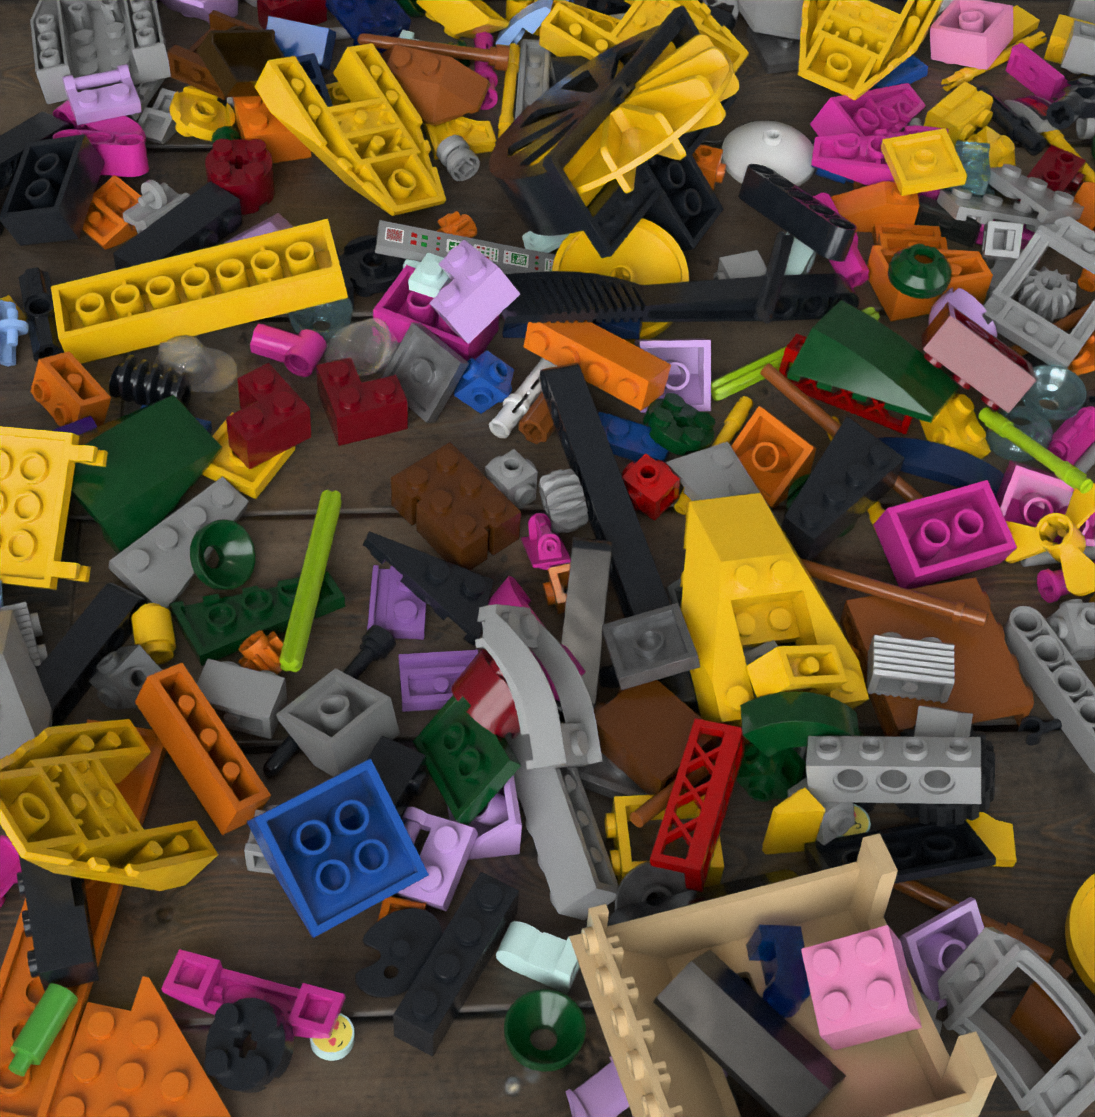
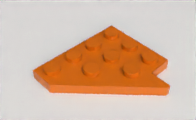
(133, 1065)

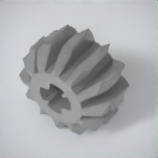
(1048, 294)
(563, 500)

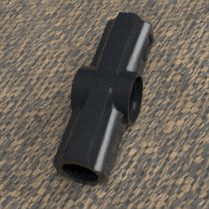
(40, 313)

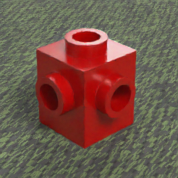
(650, 485)

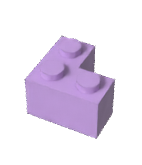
(475, 294)

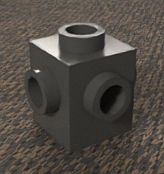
(122, 676)

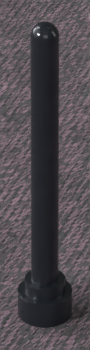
(375, 644)

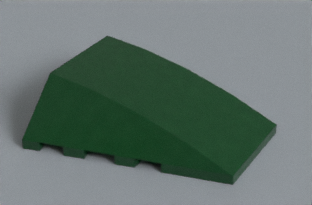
(873, 362)
(147, 469)

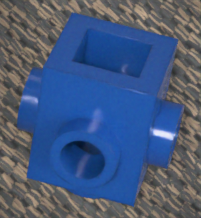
(484, 382)

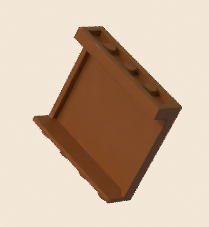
(984, 668)

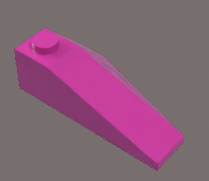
(876, 109)
(861, 156)
(1032, 493)

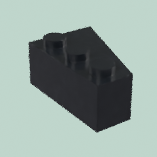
(58, 925)

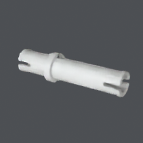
(506, 419)

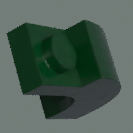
(788, 719)

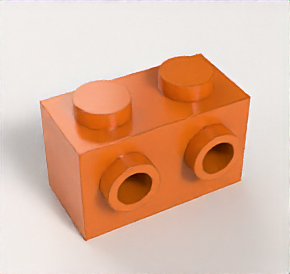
(68, 390)

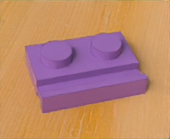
(395, 606)
(429, 677)

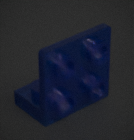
(370, 17)

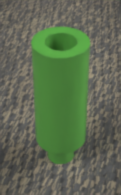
(42, 1028)

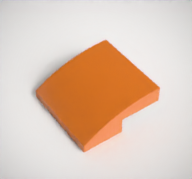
(105, 217)
(897, 236)

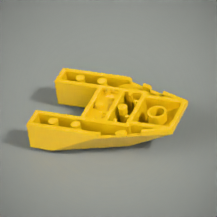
(572, 35)
(859, 42)
(367, 143)
(744, 591)
(74, 822)

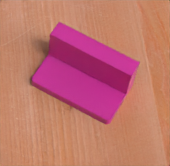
(1035, 73)

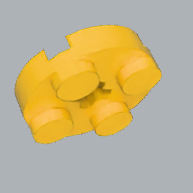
(186, 110)

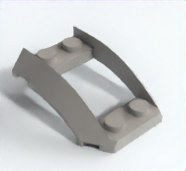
(1025, 326)
(510, 638)
(974, 977)

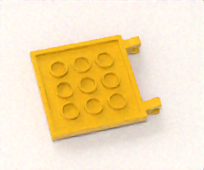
(35, 504)

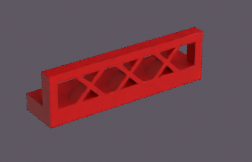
(836, 399)
(712, 810)

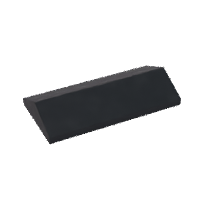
(915, 849)
(748, 1038)

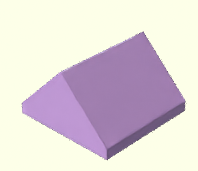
(497, 825)
(938, 943)

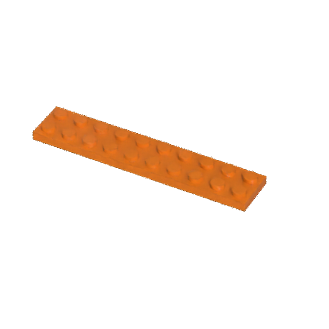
(20, 993)

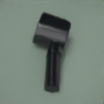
(1039, 727)

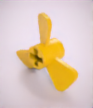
(1076, 566)

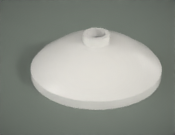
(769, 145)

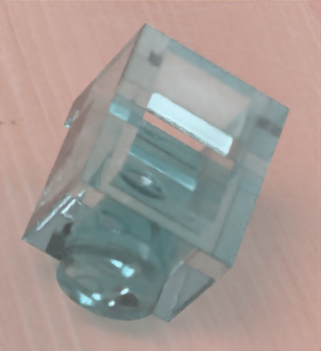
(976, 163)

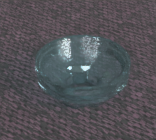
(336, 313)
(1058, 386)
(1038, 430)

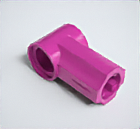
(297, 351)

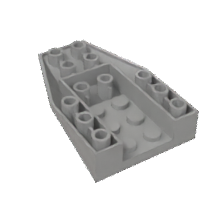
(96, 38)

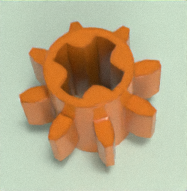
(458, 225)
(261, 652)

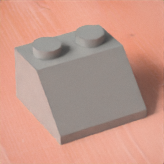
(339, 721)

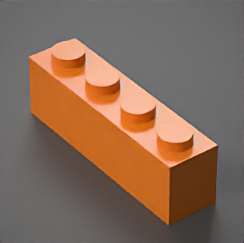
(603, 358)
(202, 748)

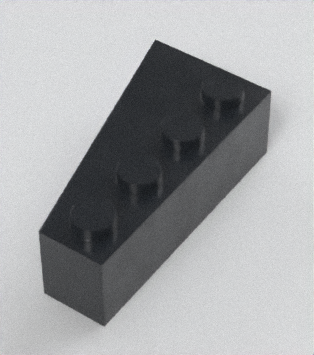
(841, 488)

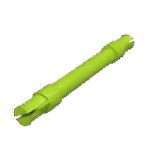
(1063, 469)

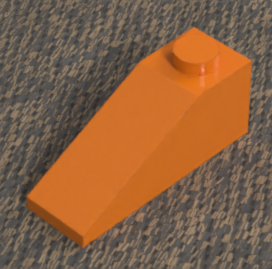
(877, 204)

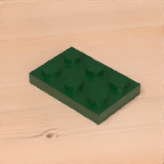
(465, 759)

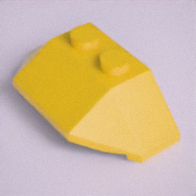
(463, 17)

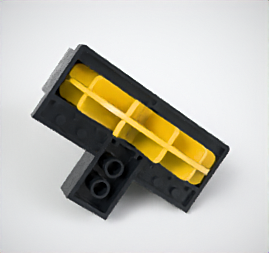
(621, 140)

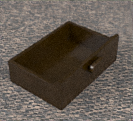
(238, 58)

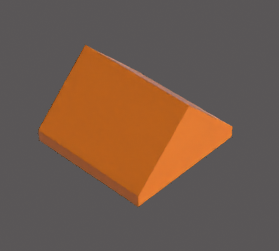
(773, 455)

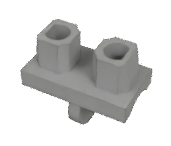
(152, 205)

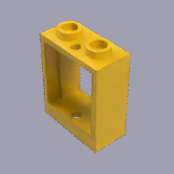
(617, 828)

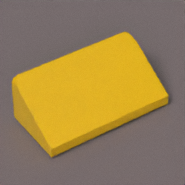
(793, 823)

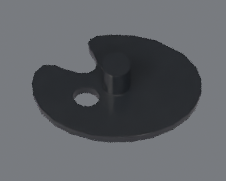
(403, 941)

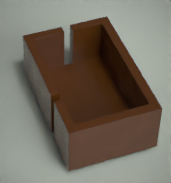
(455, 507)

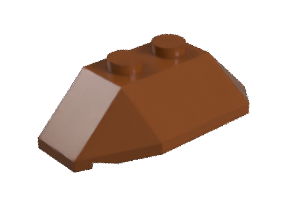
(436, 83)

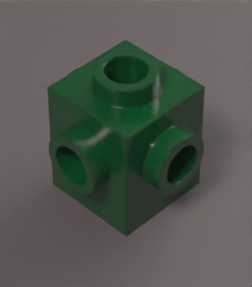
(771, 776)

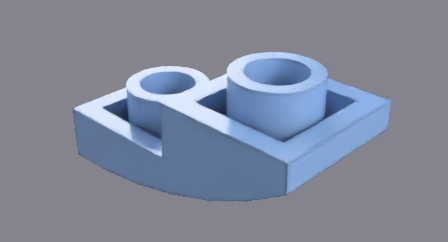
(527, 19)

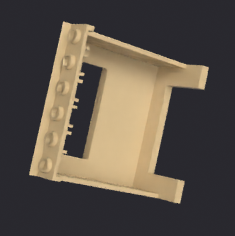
(674, 1077)

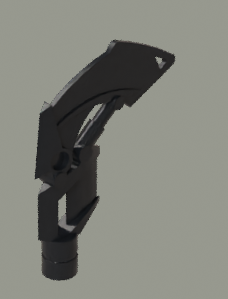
(1073, 102)

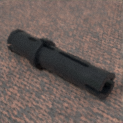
(1017, 127)

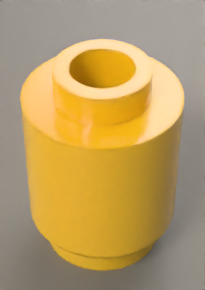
(154, 631)

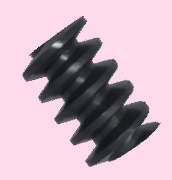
(148, 387)

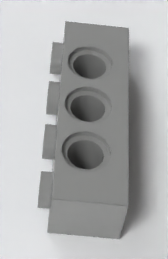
(894, 769)

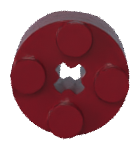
(242, 170)
(488, 695)

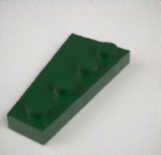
(223, 624)

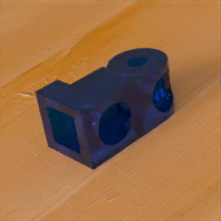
(782, 966)

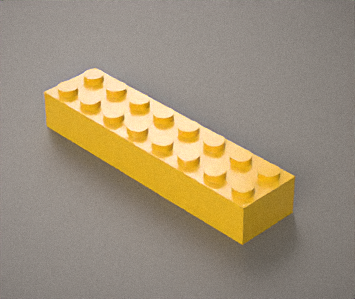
(198, 292)

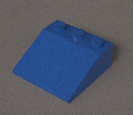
(338, 848)

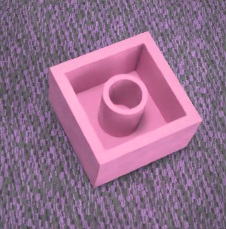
(971, 33)
(860, 988)

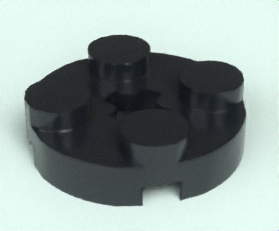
(366, 278)
(225, 1040)

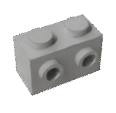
(244, 697)

